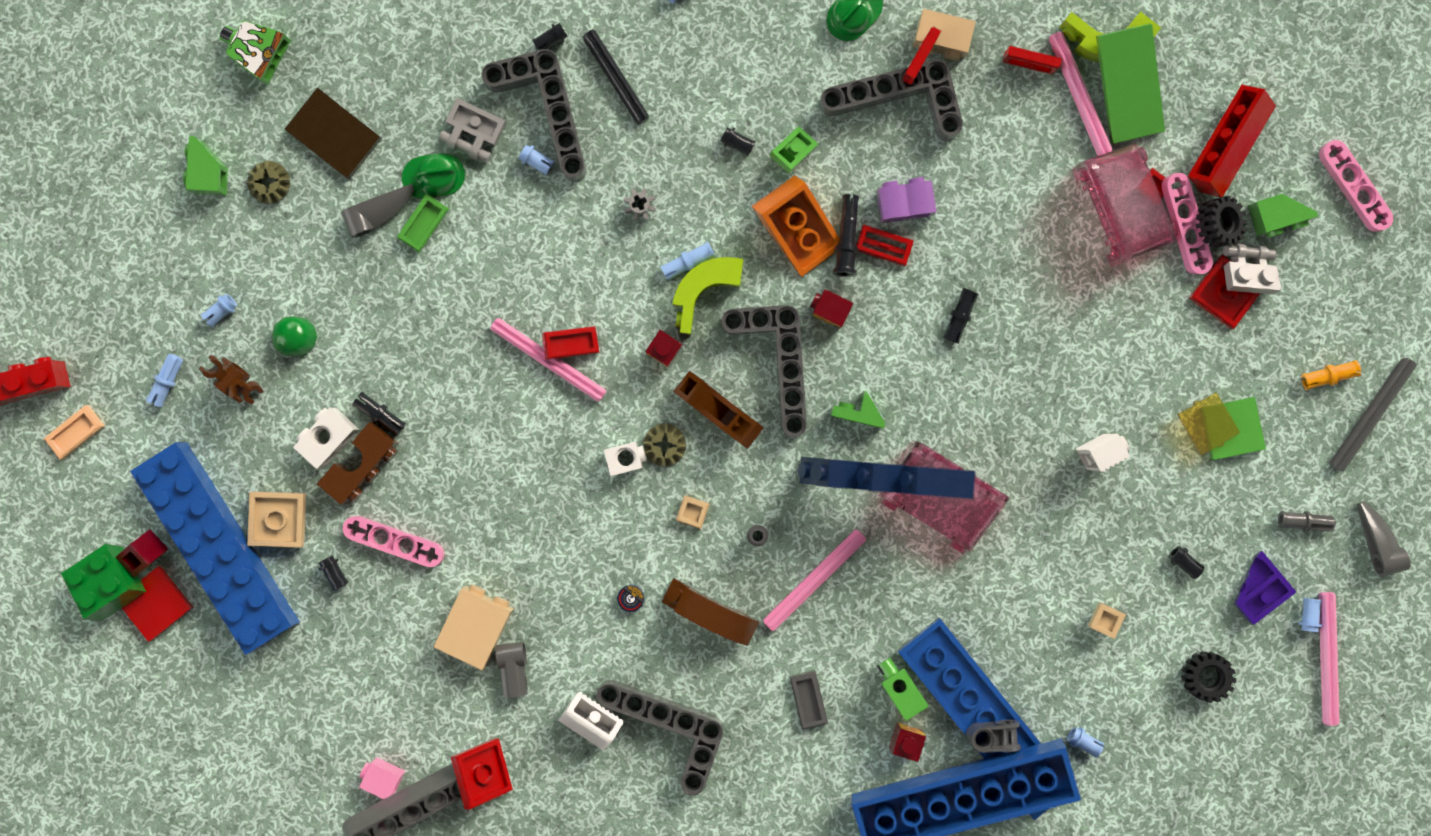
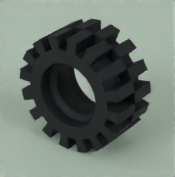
(1231, 217)
(1222, 684)

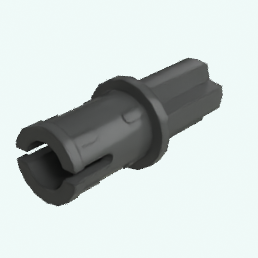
(1306, 521)

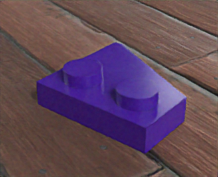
(1262, 590)

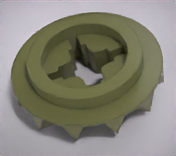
(276, 190)
(655, 453)

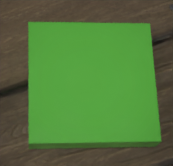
(1250, 439)

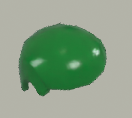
(294, 336)

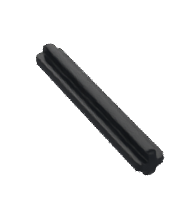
(615, 76)

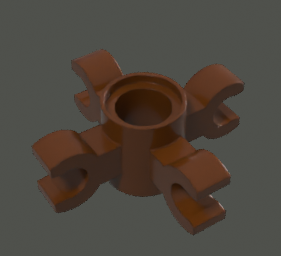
(231, 379)

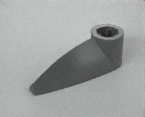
(374, 212)
(1383, 547)

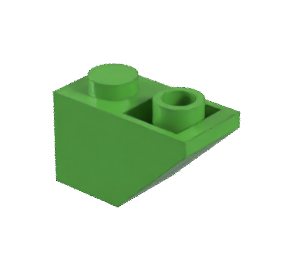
(204, 169)
(1278, 212)

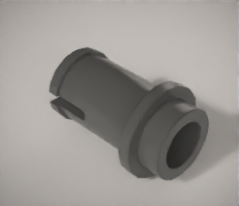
(757, 542)

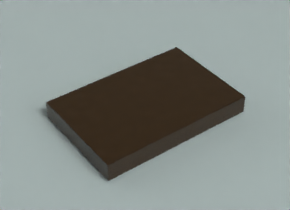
(333, 133)

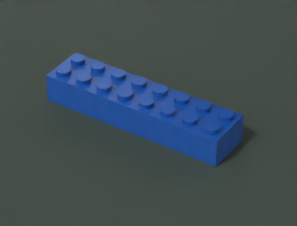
(215, 546)
(970, 794)

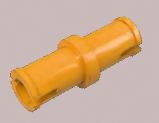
(1331, 375)

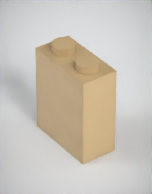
(474, 626)

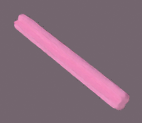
(1080, 94)
(556, 365)
(814, 580)
(1329, 659)

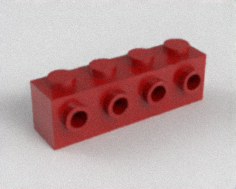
(1232, 140)
(32, 380)

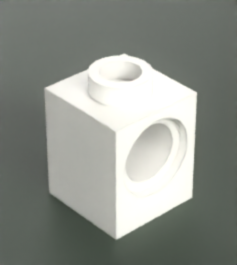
(614, 464)

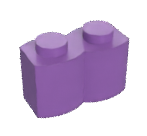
(906, 200)

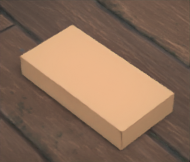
(74, 432)

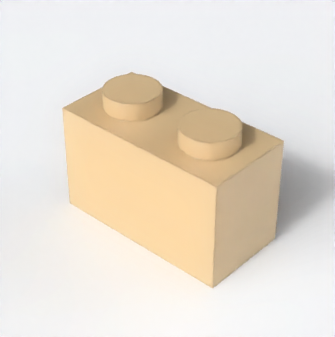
(954, 36)

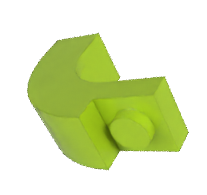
(1077, 30)
(709, 274)

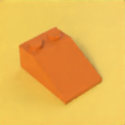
(797, 224)

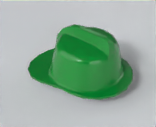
(851, 18)
(434, 174)

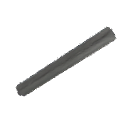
(1373, 414)

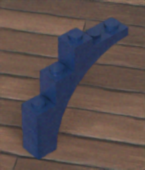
(887, 477)

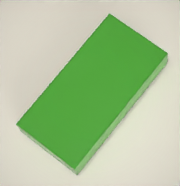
(423, 223)

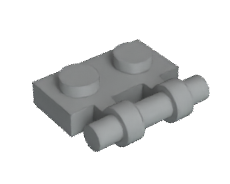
(475, 122)
(1251, 277)

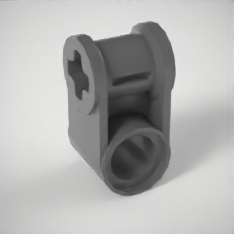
(999, 736)

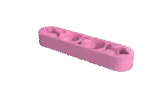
(1360, 182)
(1184, 225)
(394, 539)

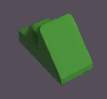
(793, 150)
(865, 415)

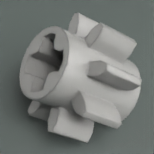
(642, 196)

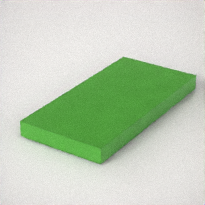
(1130, 83)

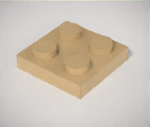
(276, 519)

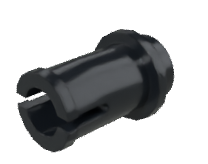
(550, 37)
(737, 141)
(1181, 557)
(333, 572)

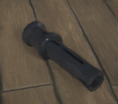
(846, 248)

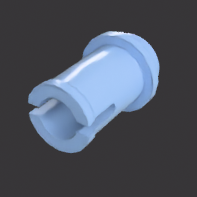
(536, 159)
(220, 309)
(1311, 615)
(1078, 738)

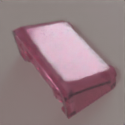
(1126, 203)
(958, 519)

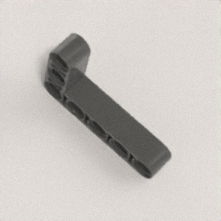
(899, 90)
(552, 103)
(783, 358)
(670, 722)
(406, 806)

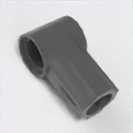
(512, 661)

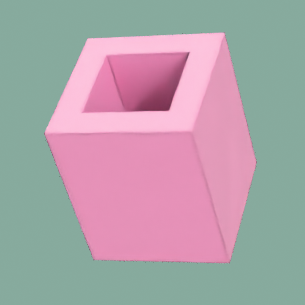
(381, 778)

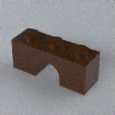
(376, 448)

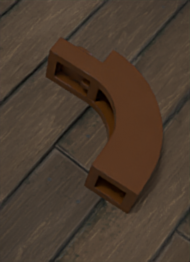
(718, 409)
(710, 613)

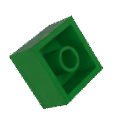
(102, 583)

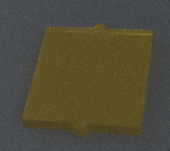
(1208, 423)

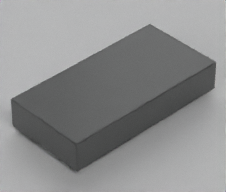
(808, 699)

